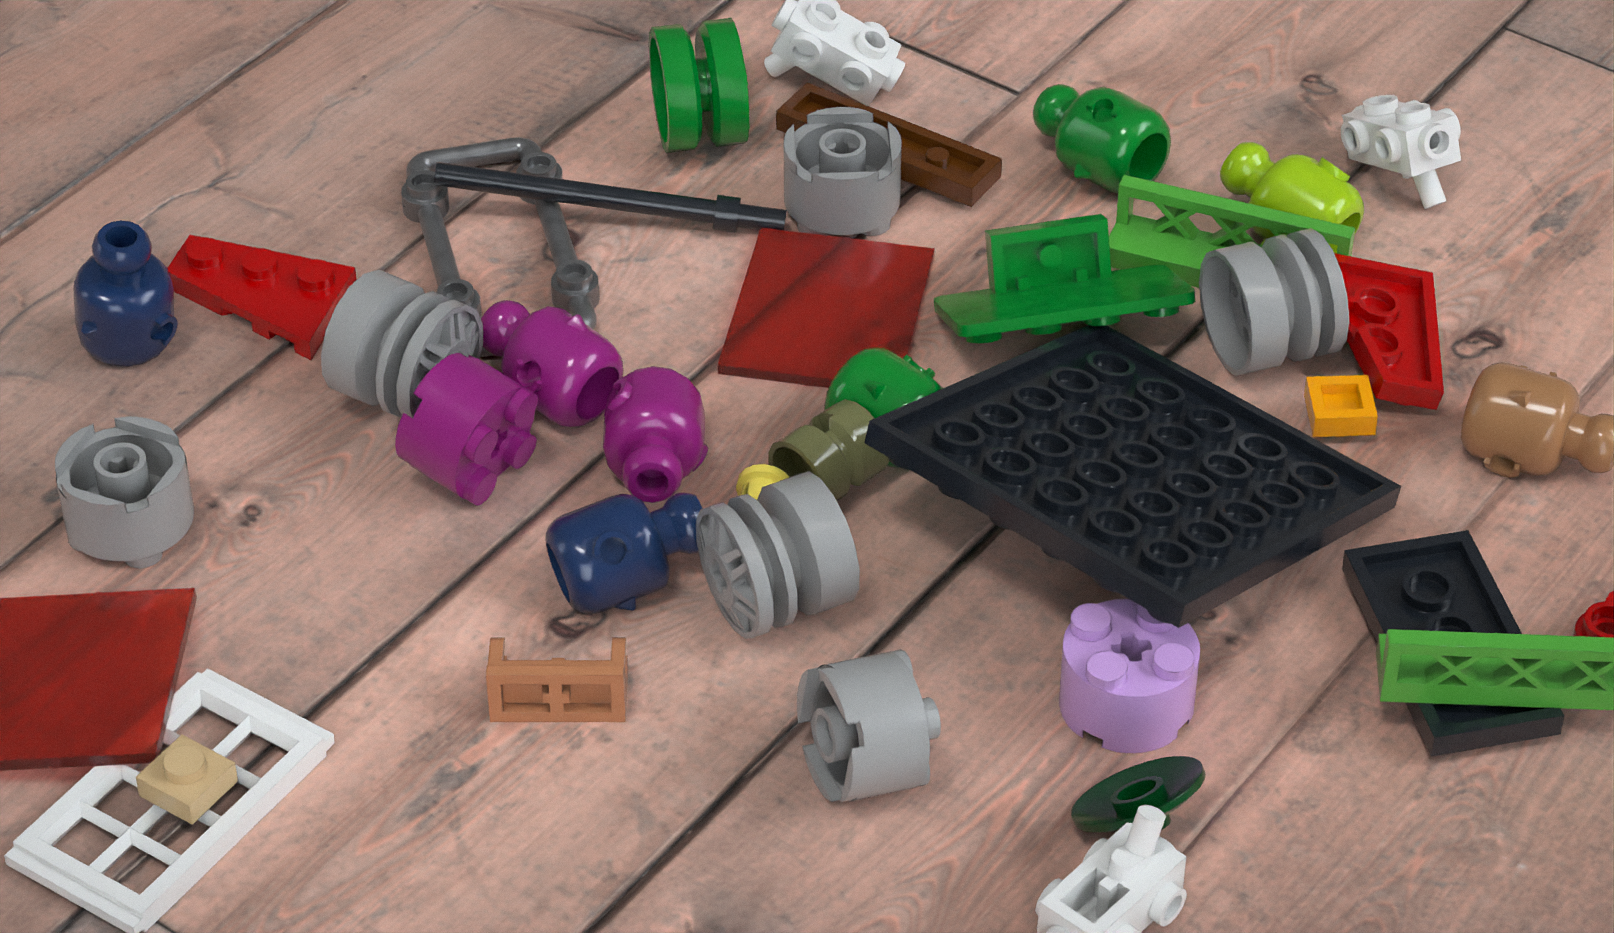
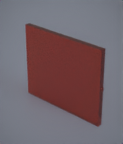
(820, 302)
(89, 676)

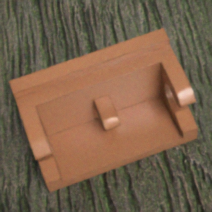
(557, 687)

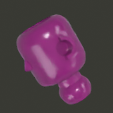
(555, 359)
(654, 431)

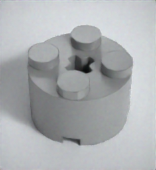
(842, 173)
(124, 491)
(867, 726)

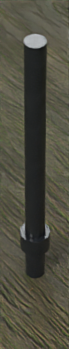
(724, 213)

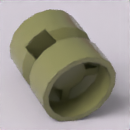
(831, 449)

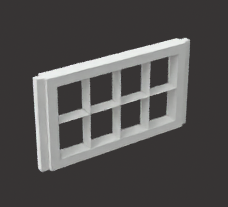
(119, 905)

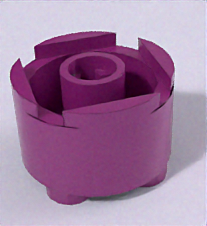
(468, 427)

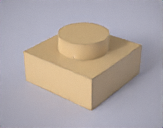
(187, 779)

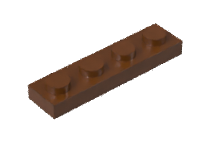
(926, 156)

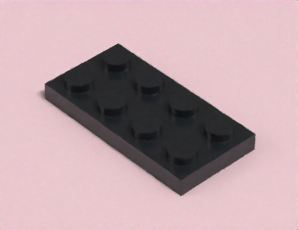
(1444, 587)

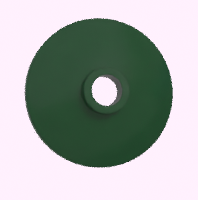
(1157, 783)

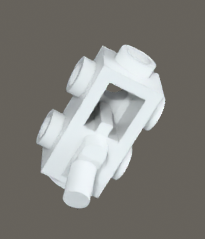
(834, 48)
(1404, 140)
(1119, 883)

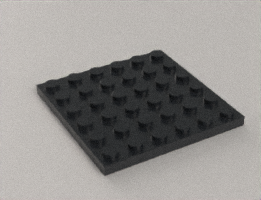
(1134, 470)

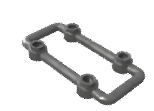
(574, 282)

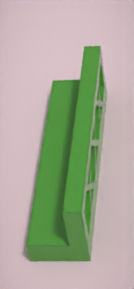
(1180, 244)
(1496, 669)

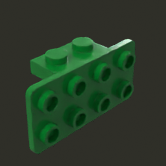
(1058, 276)

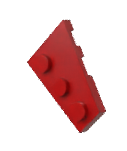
(267, 287)
(1394, 330)

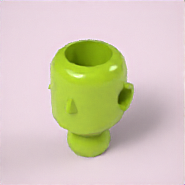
(1293, 186)

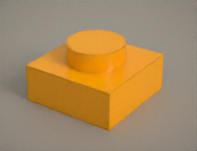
(1340, 406)

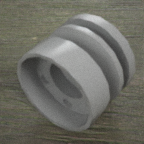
(1274, 301)
(390, 337)
(777, 554)

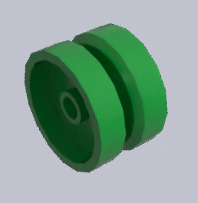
(699, 85)

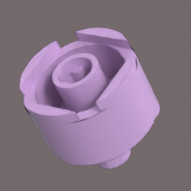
(1127, 676)

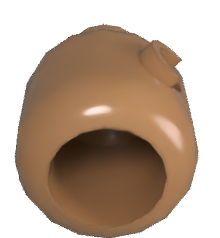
(1531, 422)

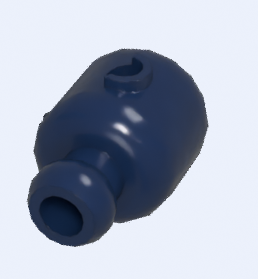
(124, 298)
(619, 549)

